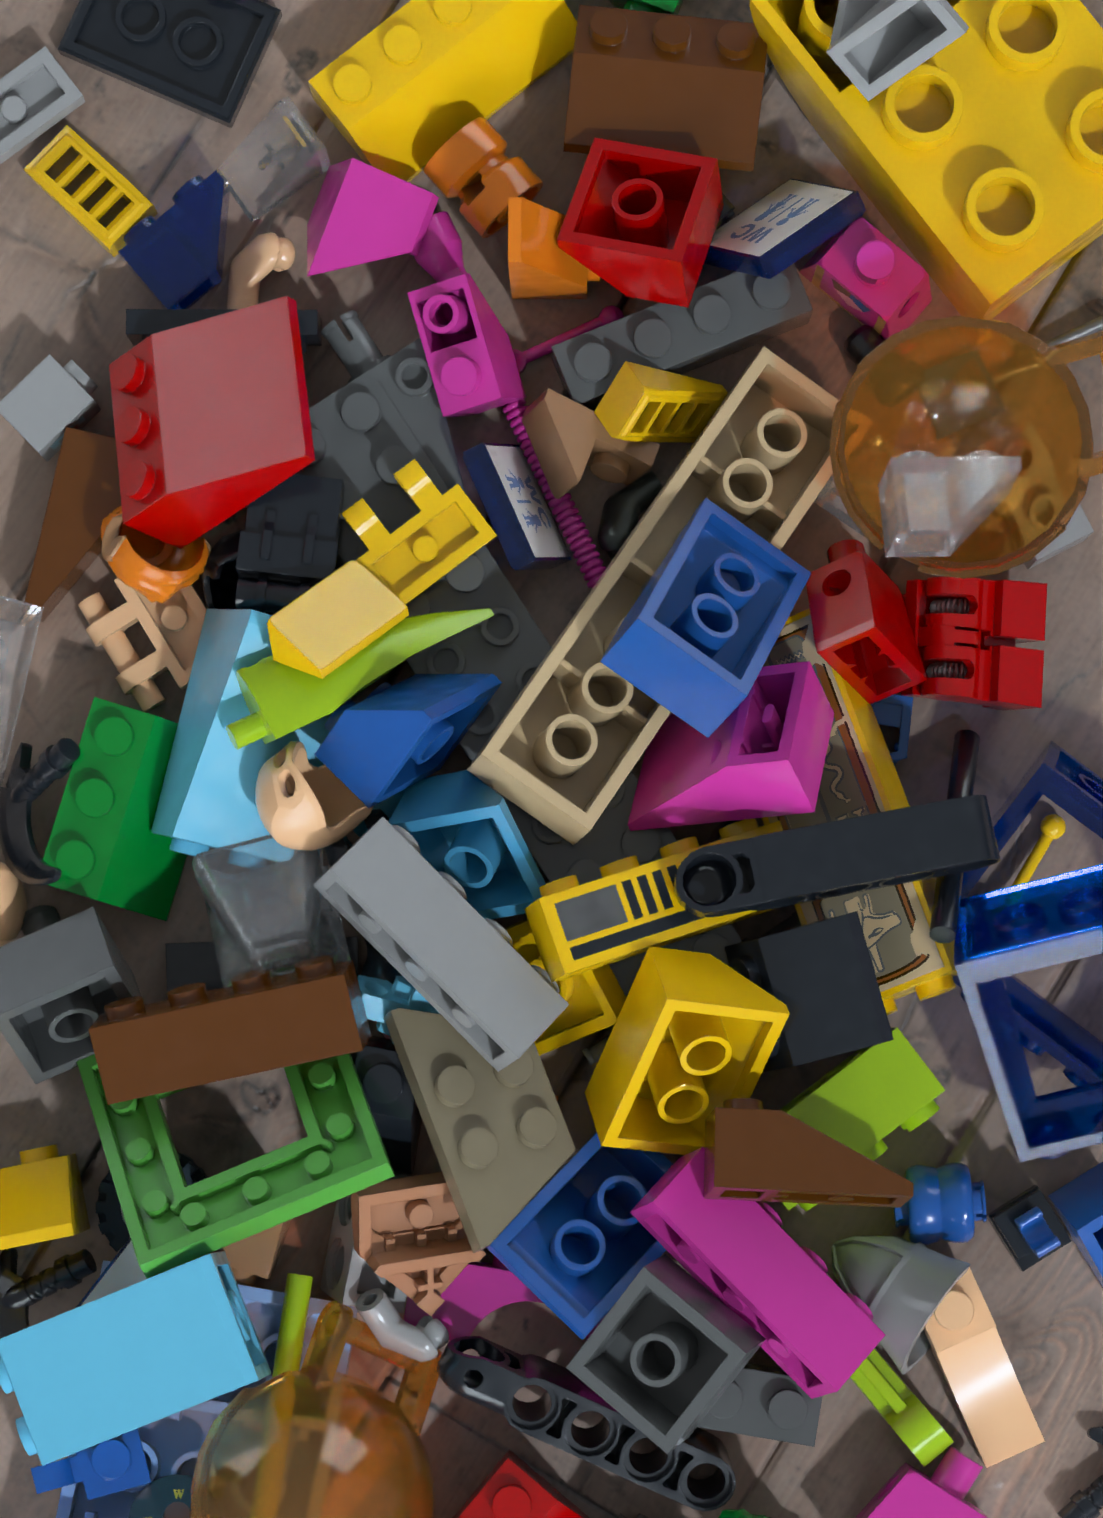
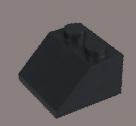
(825, 982)

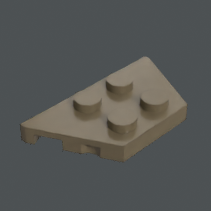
(489, 1128)

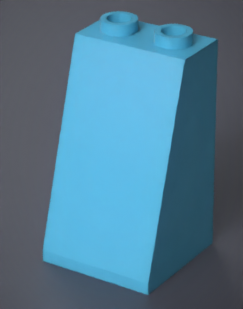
(208, 782)
(131, 1358)

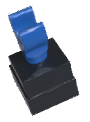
(1028, 1228)

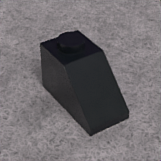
(390, 1101)

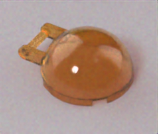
(964, 390)
(322, 1439)

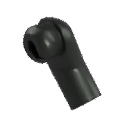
(623, 509)

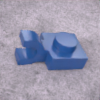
(102, 1468)

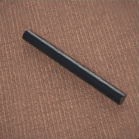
(949, 887)

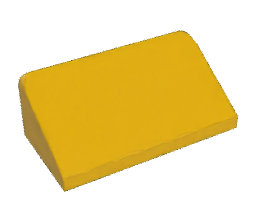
(334, 620)

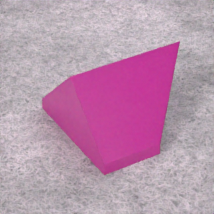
(365, 217)

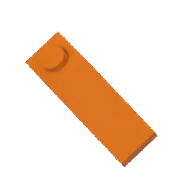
(535, 261)

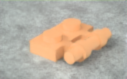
(171, 627)

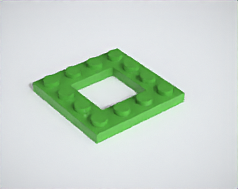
(183, 1222)

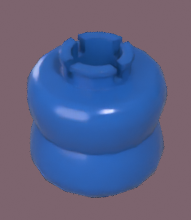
(942, 1204)

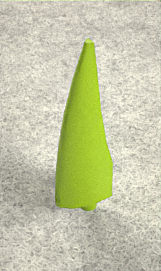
(288, 699)

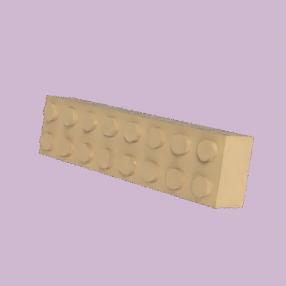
(577, 720)

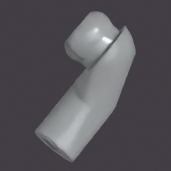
(395, 1333)

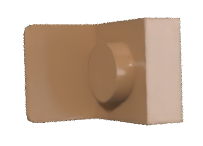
(571, 436)

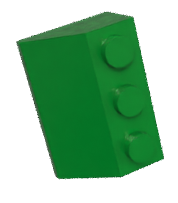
(109, 812)

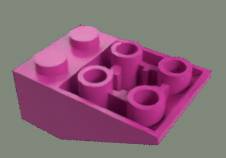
(753, 766)

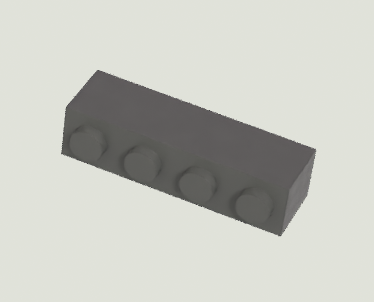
(678, 339)

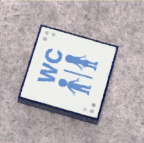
(783, 227)
(516, 506)

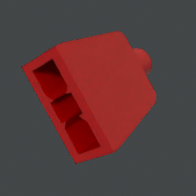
(856, 601)

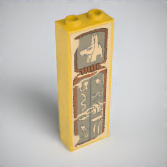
(855, 783)

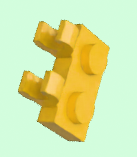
(427, 544)

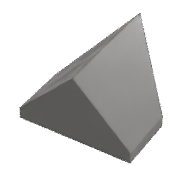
(889, 38)

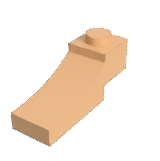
(981, 1374)

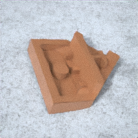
(412, 1236)

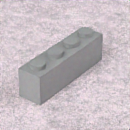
(442, 943)

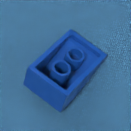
(707, 619)
(578, 1236)

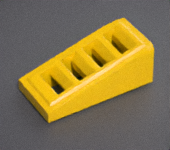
(112, 236)
(637, 385)

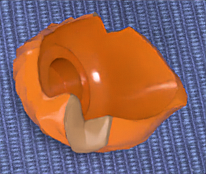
(148, 563)

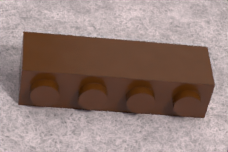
(229, 1030)

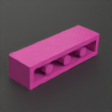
(761, 1276)

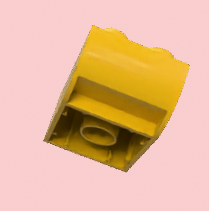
(976, 153)

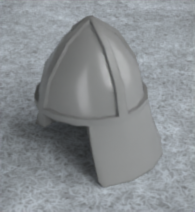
(899, 1285)

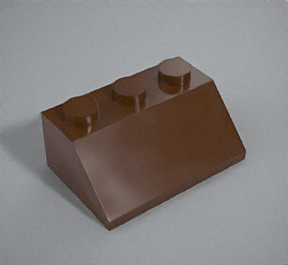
(666, 84)

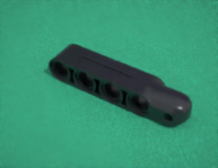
(838, 858)
(500, 1373)

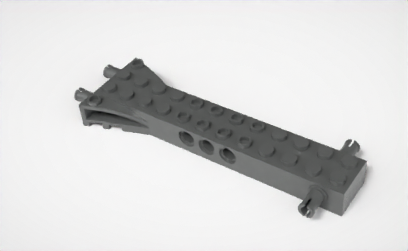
(364, 438)

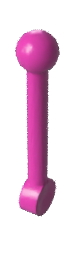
(606, 316)

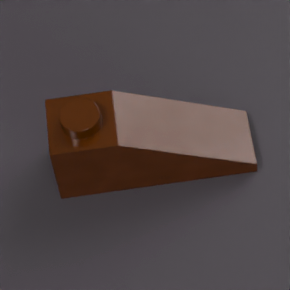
(79, 500)
(782, 1159)

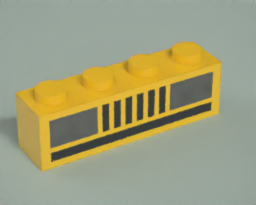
(624, 909)

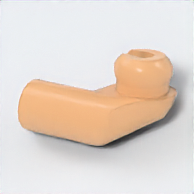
(253, 264)

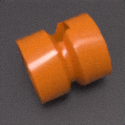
(481, 175)

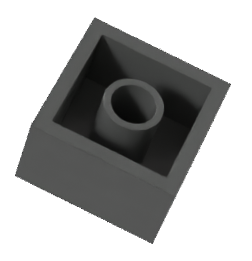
(58, 987)
(665, 1353)

